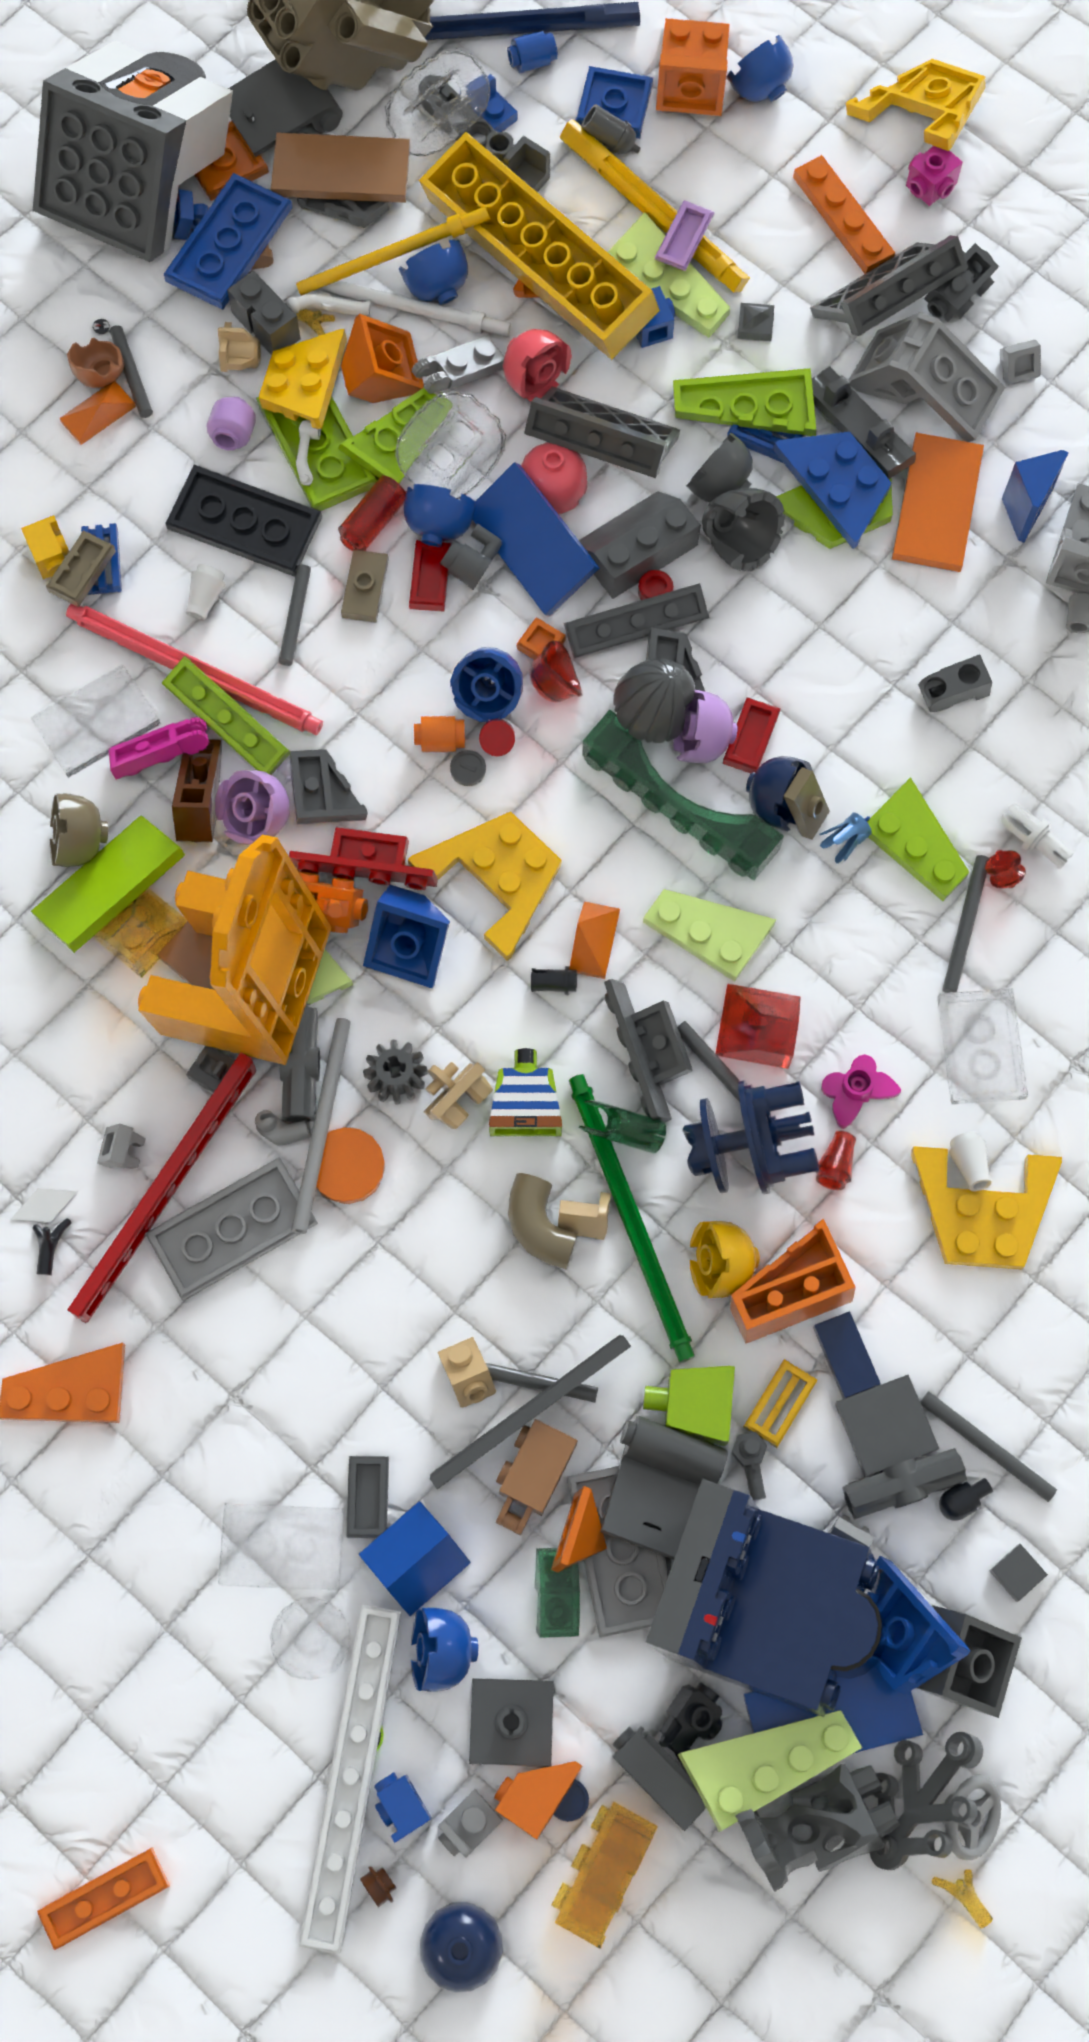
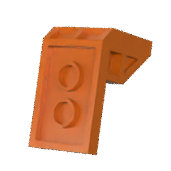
(693, 67)

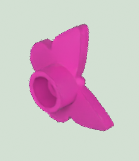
(855, 1087)

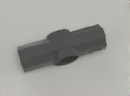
(301, 1071)
(904, 1483)

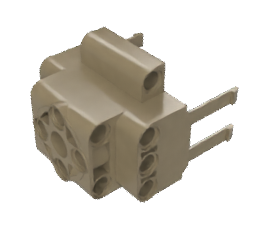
(342, 38)

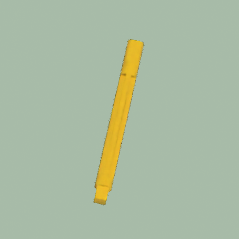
(648, 201)

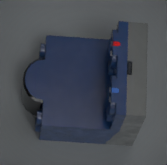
(768, 1602)

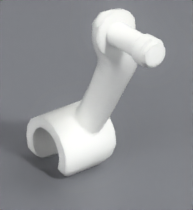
(306, 433)

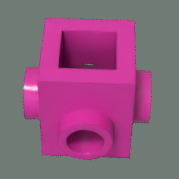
(933, 174)

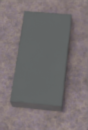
(367, 1496)

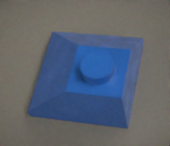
(406, 937)

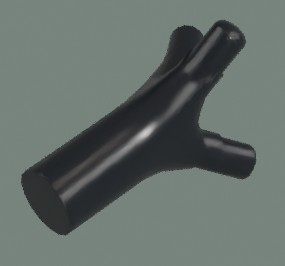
(47, 1245)

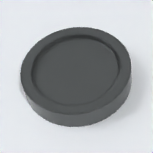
(468, 768)

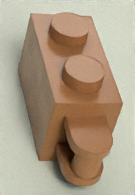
(533, 1473)

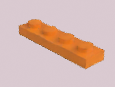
(843, 214)

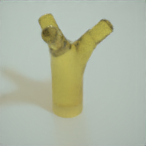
(314, 319)
(966, 1894)

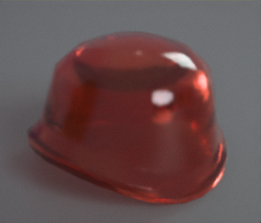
(554, 674)

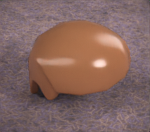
(96, 363)

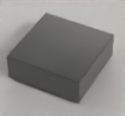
(1018, 1572)

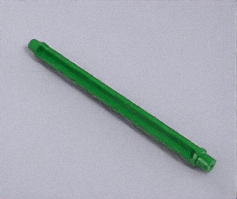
(633, 1222)

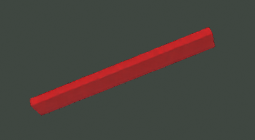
(162, 1189)

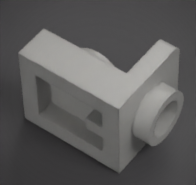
(468, 1825)

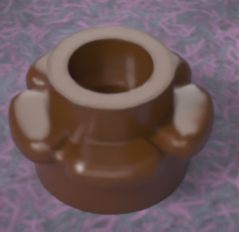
(378, 1885)

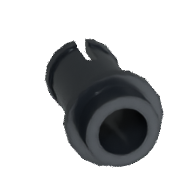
(554, 980)

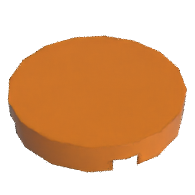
(350, 1166)

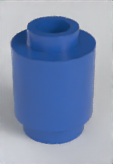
(532, 51)

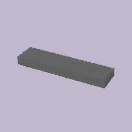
(636, 620)

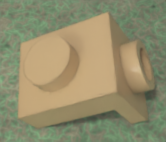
(467, 1372)

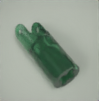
(629, 1128)

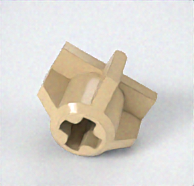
(237, 349)

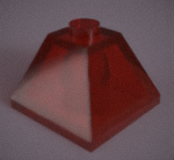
(758, 1026)

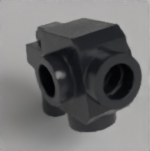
(691, 1716)

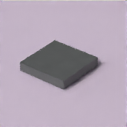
(886, 1425)

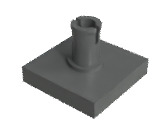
(511, 1722)

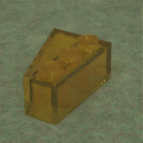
(603, 1872)

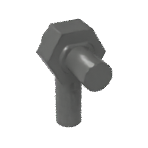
(749, 1452)

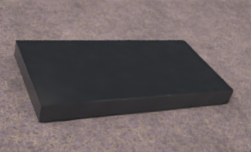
(244, 520)

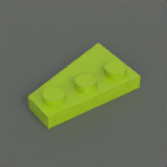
(376, 444)

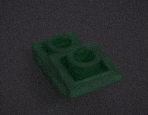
(557, 1597)

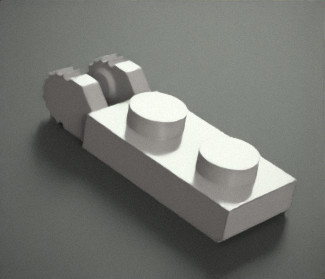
(459, 365)

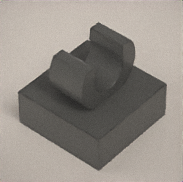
(210, 1068)

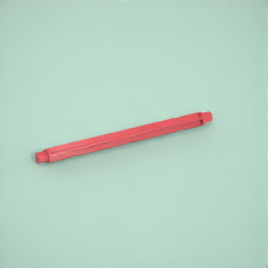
(170, 657)

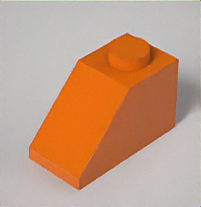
(535, 1795)

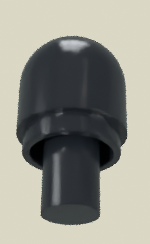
(963, 1499)

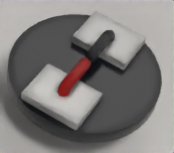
(101, 326)

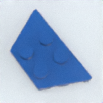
(838, 479)
(917, 1637)

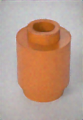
(439, 733)

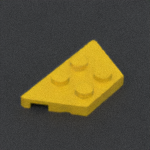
(303, 377)

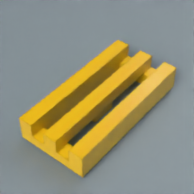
(763, 1431)

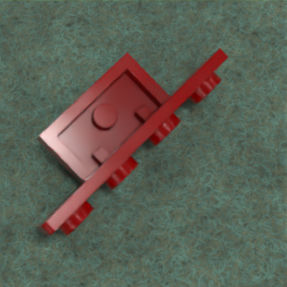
(368, 856)

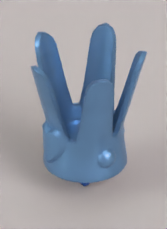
(854, 829)

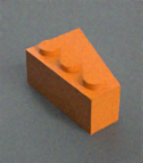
(794, 1287)

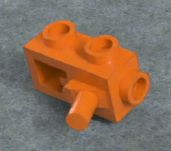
(338, 901)

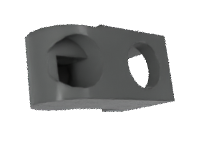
(956, 684)

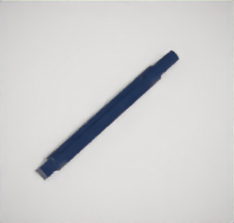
(536, 20)

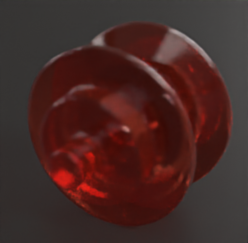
(1005, 869)

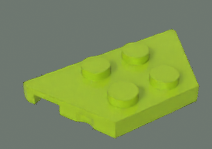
(811, 519)

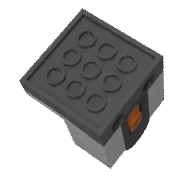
(122, 139)

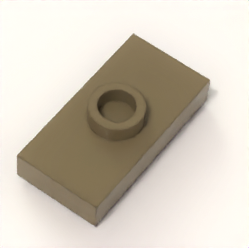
(81, 568)
(364, 586)
(806, 803)

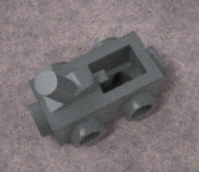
(954, 295)

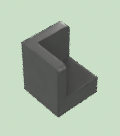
(529, 162)

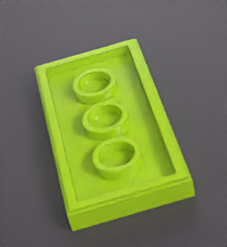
(334, 473)
(108, 883)

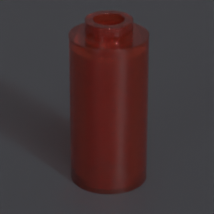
(372, 514)

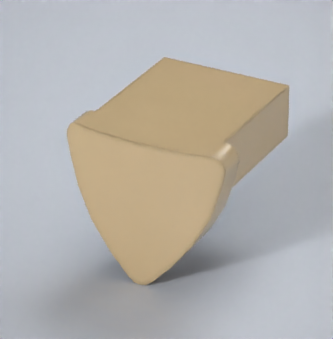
(585, 1218)

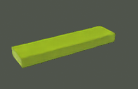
(225, 717)

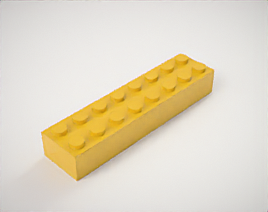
(541, 246)

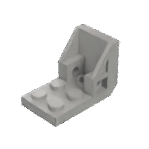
(929, 362)
(1071, 559)

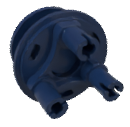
(761, 1135)

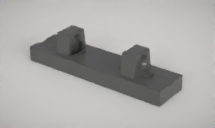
(862, 421)

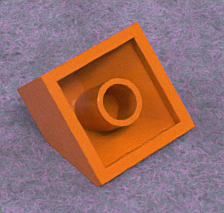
(379, 361)

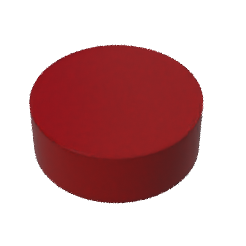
(654, 583)
(497, 737)

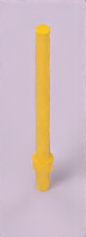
(454, 226)

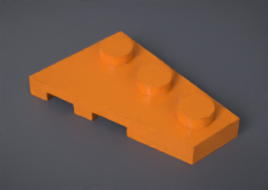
(68, 1390)

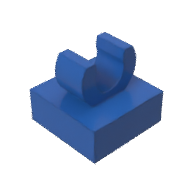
(187, 214)

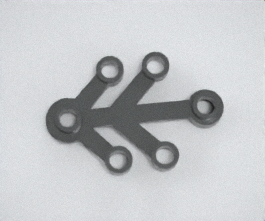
(919, 1801)

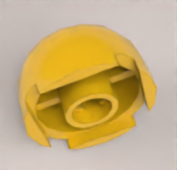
(723, 1258)

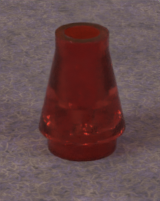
(837, 1162)

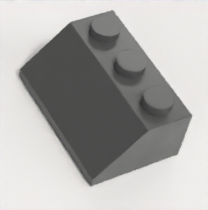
(641, 541)

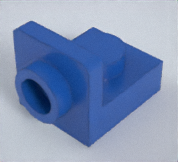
(499, 112)

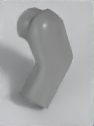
(280, 1132)

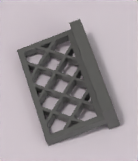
(893, 285)
(601, 431)

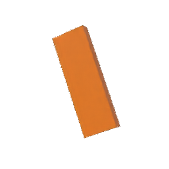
(103, 1898)

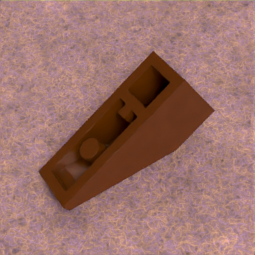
(195, 794)

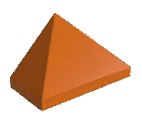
(97, 412)
(594, 939)
(581, 1532)

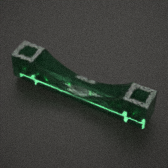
(738, 838)

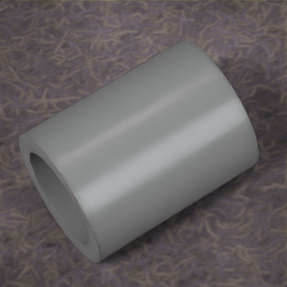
(1078, 613)

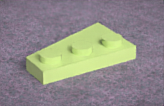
(710, 931)

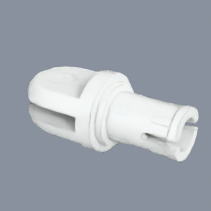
(1039, 838)

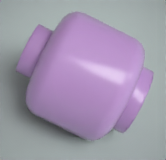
(231, 423)

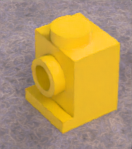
(46, 545)

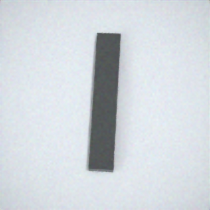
(529, 1411)

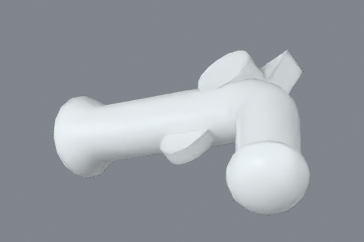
(324, 302)

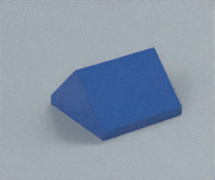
(1030, 488)
(414, 1558)

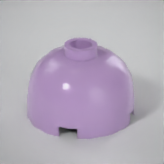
(706, 729)
(252, 805)

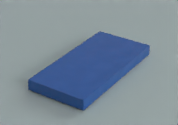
(228, 240)
(534, 539)
(867, 1702)

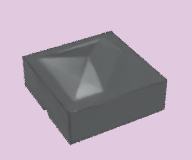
(755, 321)

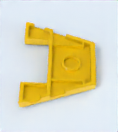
(931, 90)
(507, 863)
(985, 1225)

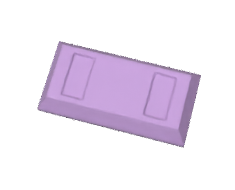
(684, 235)

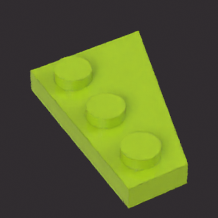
(917, 841)

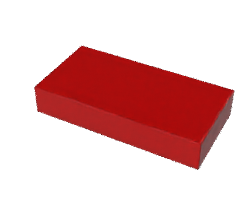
(429, 578)
(753, 735)

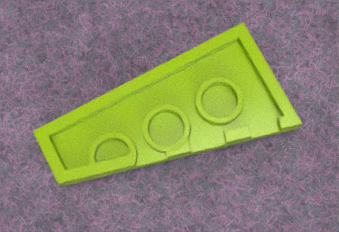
(754, 400)

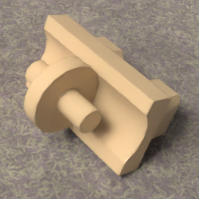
(445, 1106)

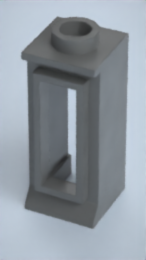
(659, 1776)

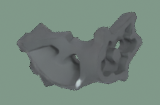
(842, 1819)

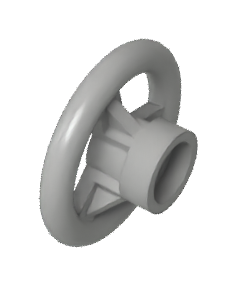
(989, 1802)

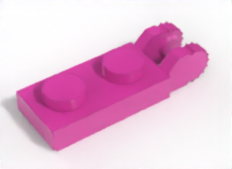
(158, 746)

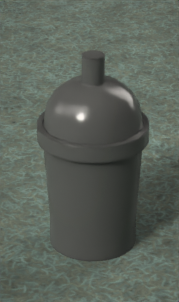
(610, 130)

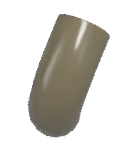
(531, 1224)

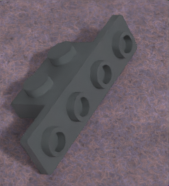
(652, 1044)

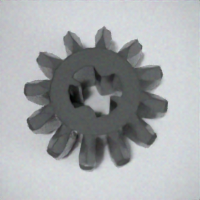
(409, 1072)

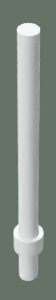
(475, 321)

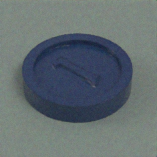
(574, 1803)

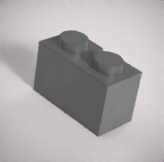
(272, 319)

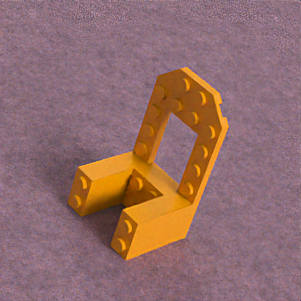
(262, 957)

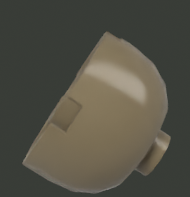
(75, 830)

